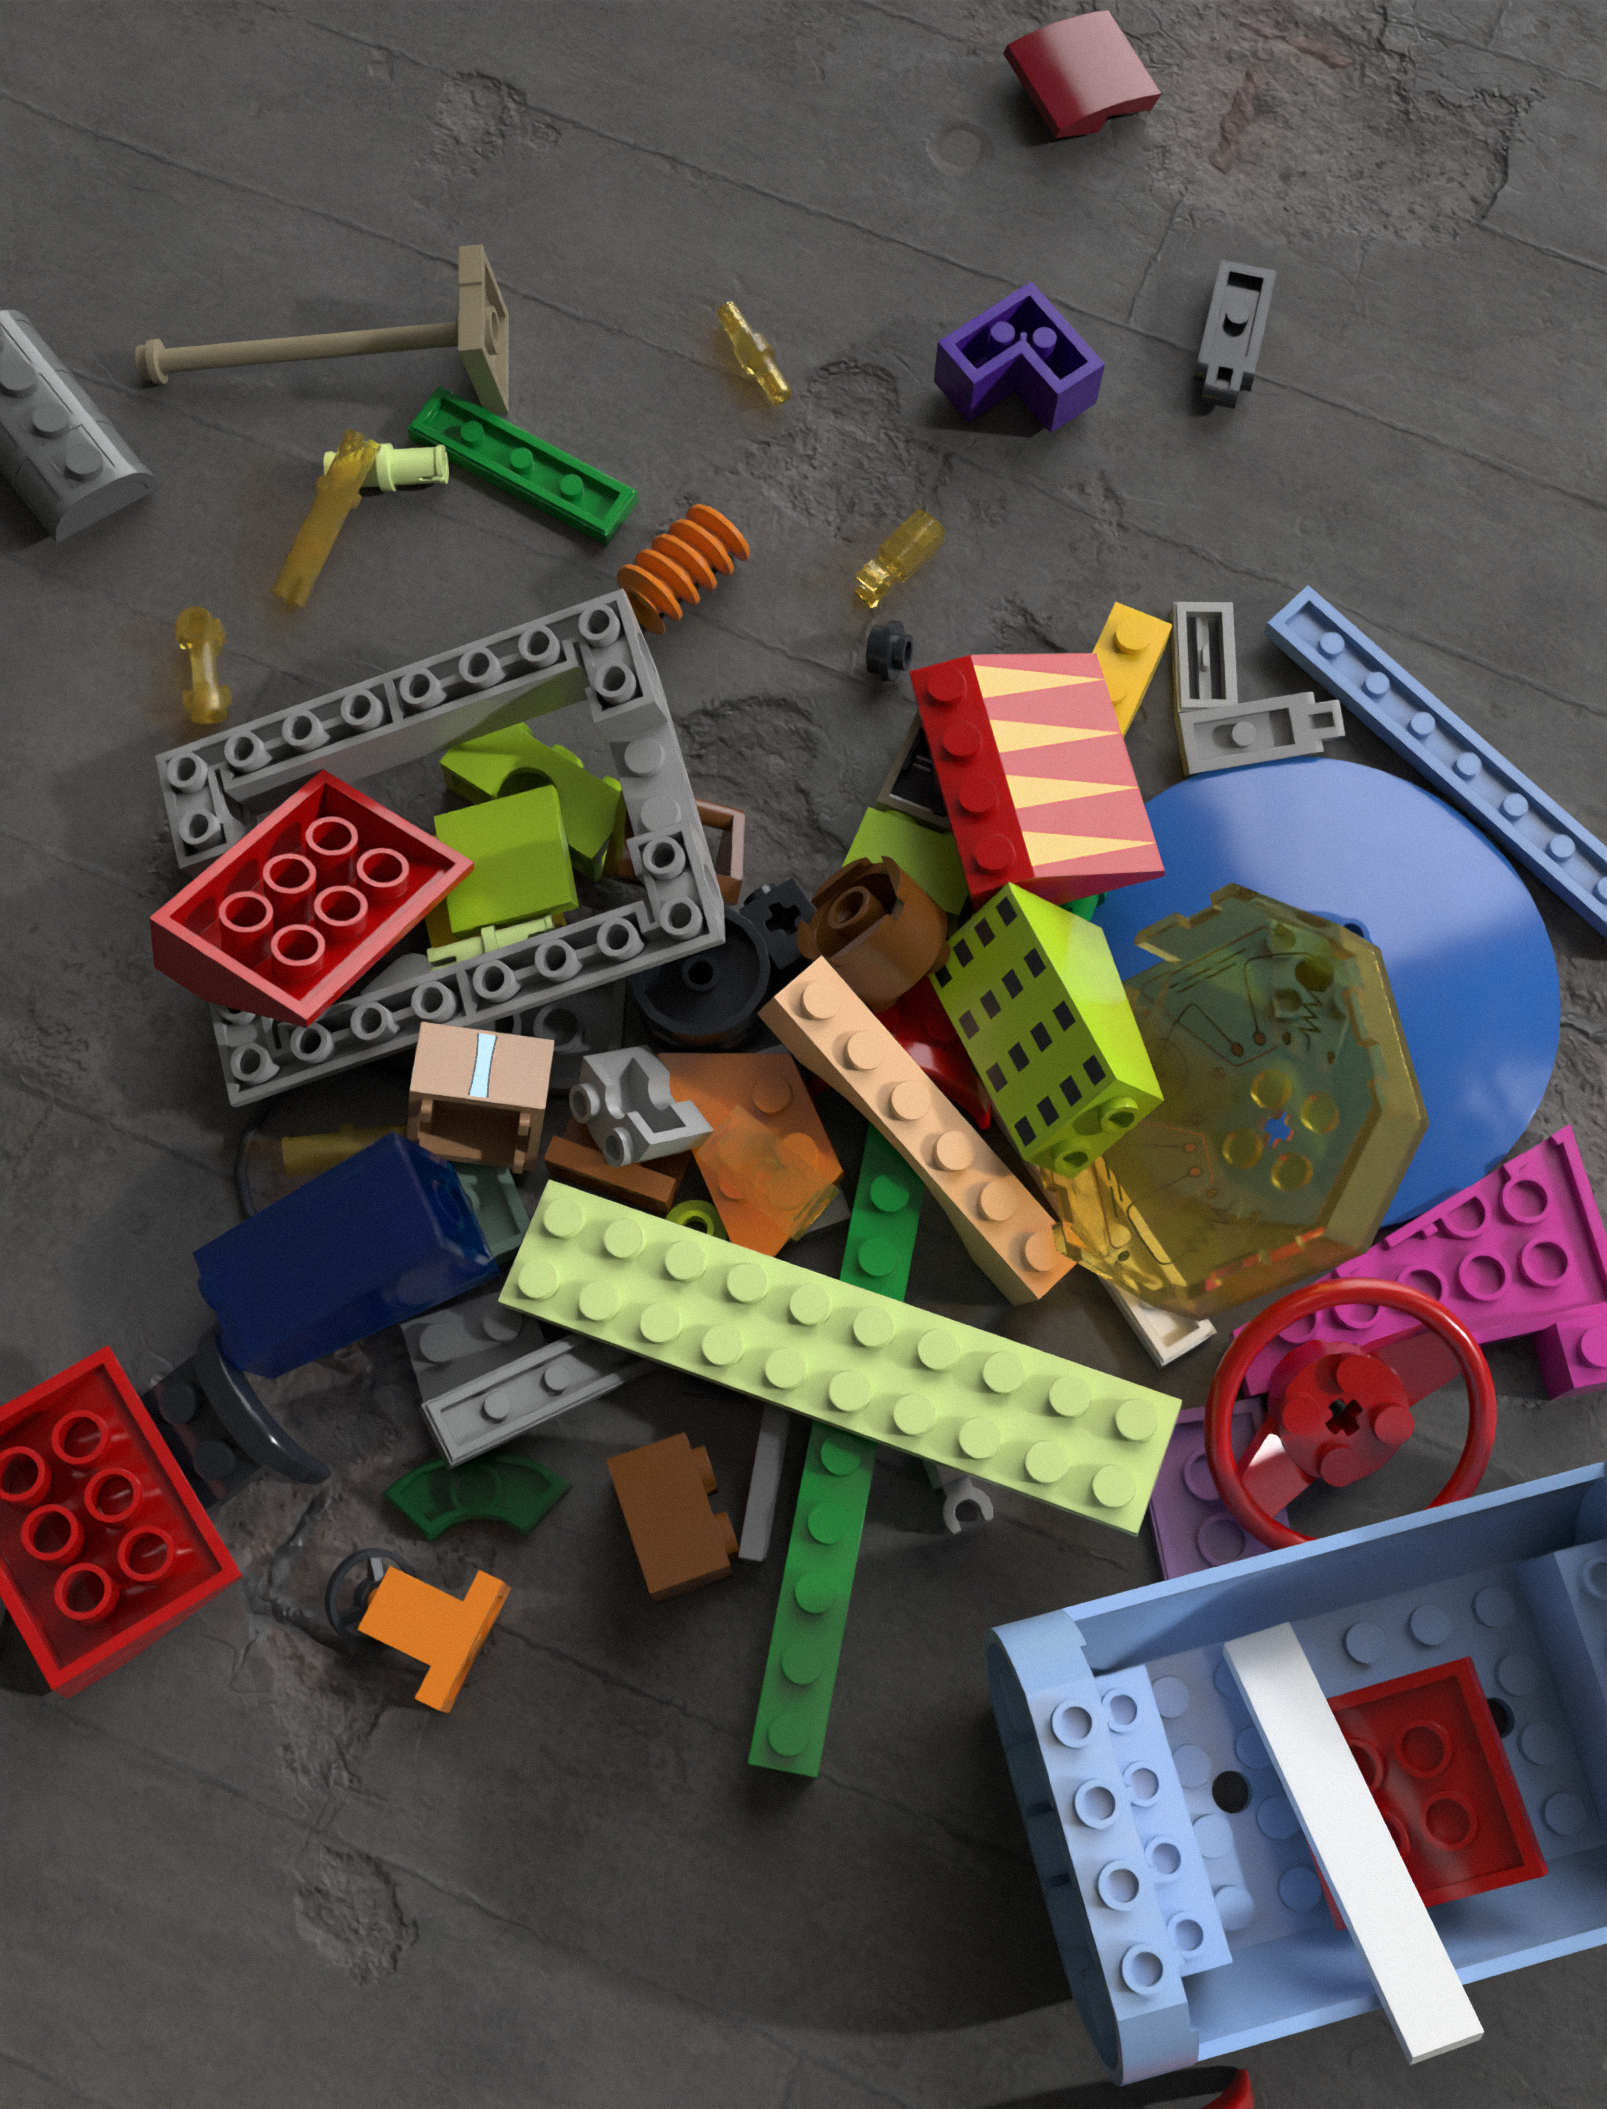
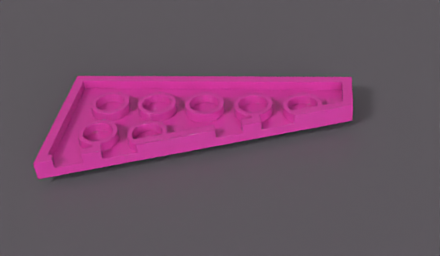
(1497, 1254)

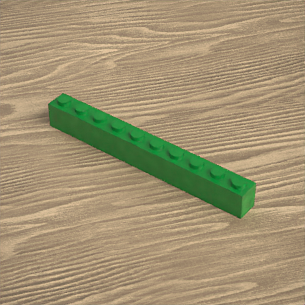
(833, 1494)

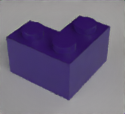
(1023, 350)

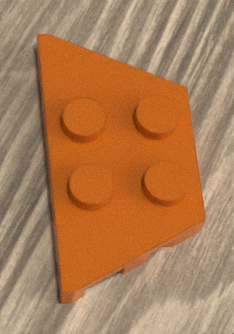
(779, 1099)

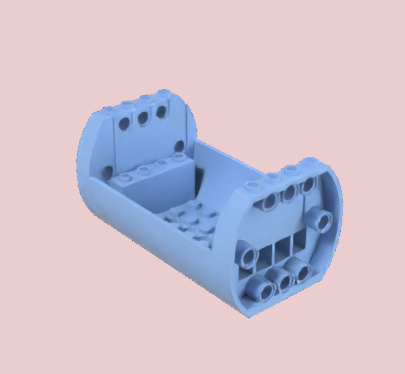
(1212, 1924)

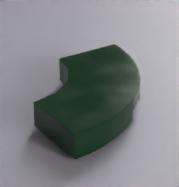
(485, 1488)

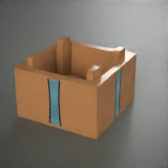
(479, 1095)

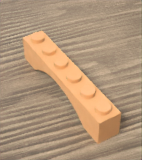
(861, 1060)

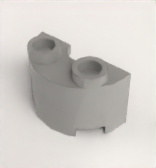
(631, 1108)

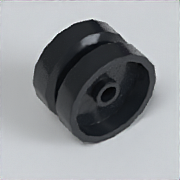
(711, 1015)

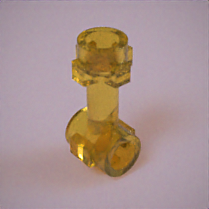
(204, 640)

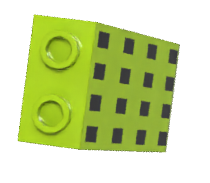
(1048, 1029)

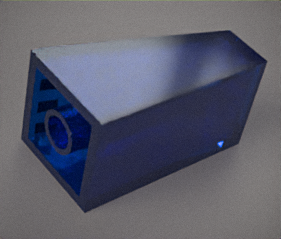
(343, 1258)

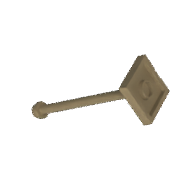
(478, 331)

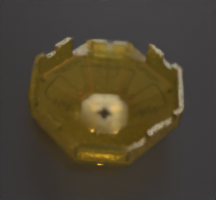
(1242, 1024)

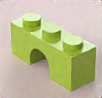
(517, 762)

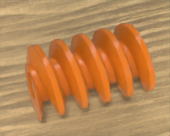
(678, 563)

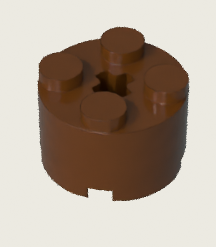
(876, 931)

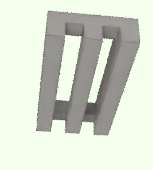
(1179, 647)

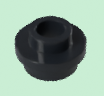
(889, 650)

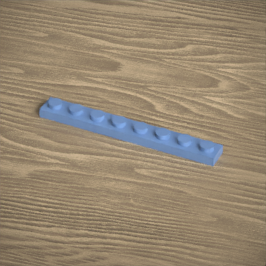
(1446, 752)

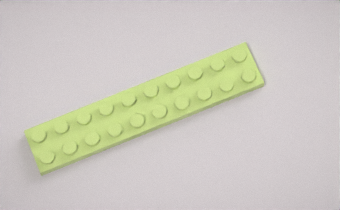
(844, 1356)

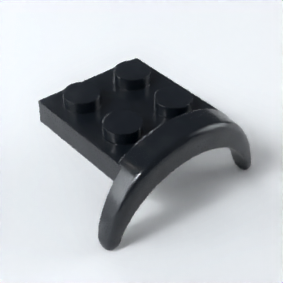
(222, 1428)

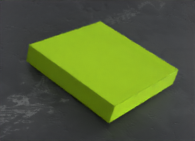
(517, 861)

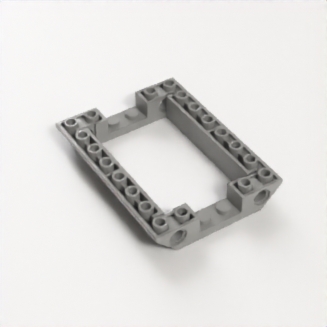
(420, 709)

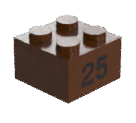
(670, 1517)

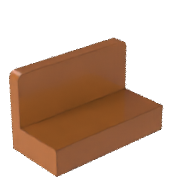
(643, 1184)

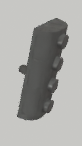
(56, 440)

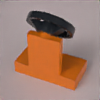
(418, 1620)

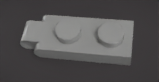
(1256, 732)

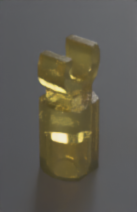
(900, 556)

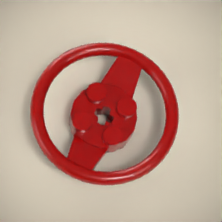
(1373, 1382)

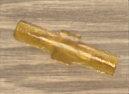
(754, 353)

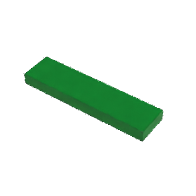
(524, 465)

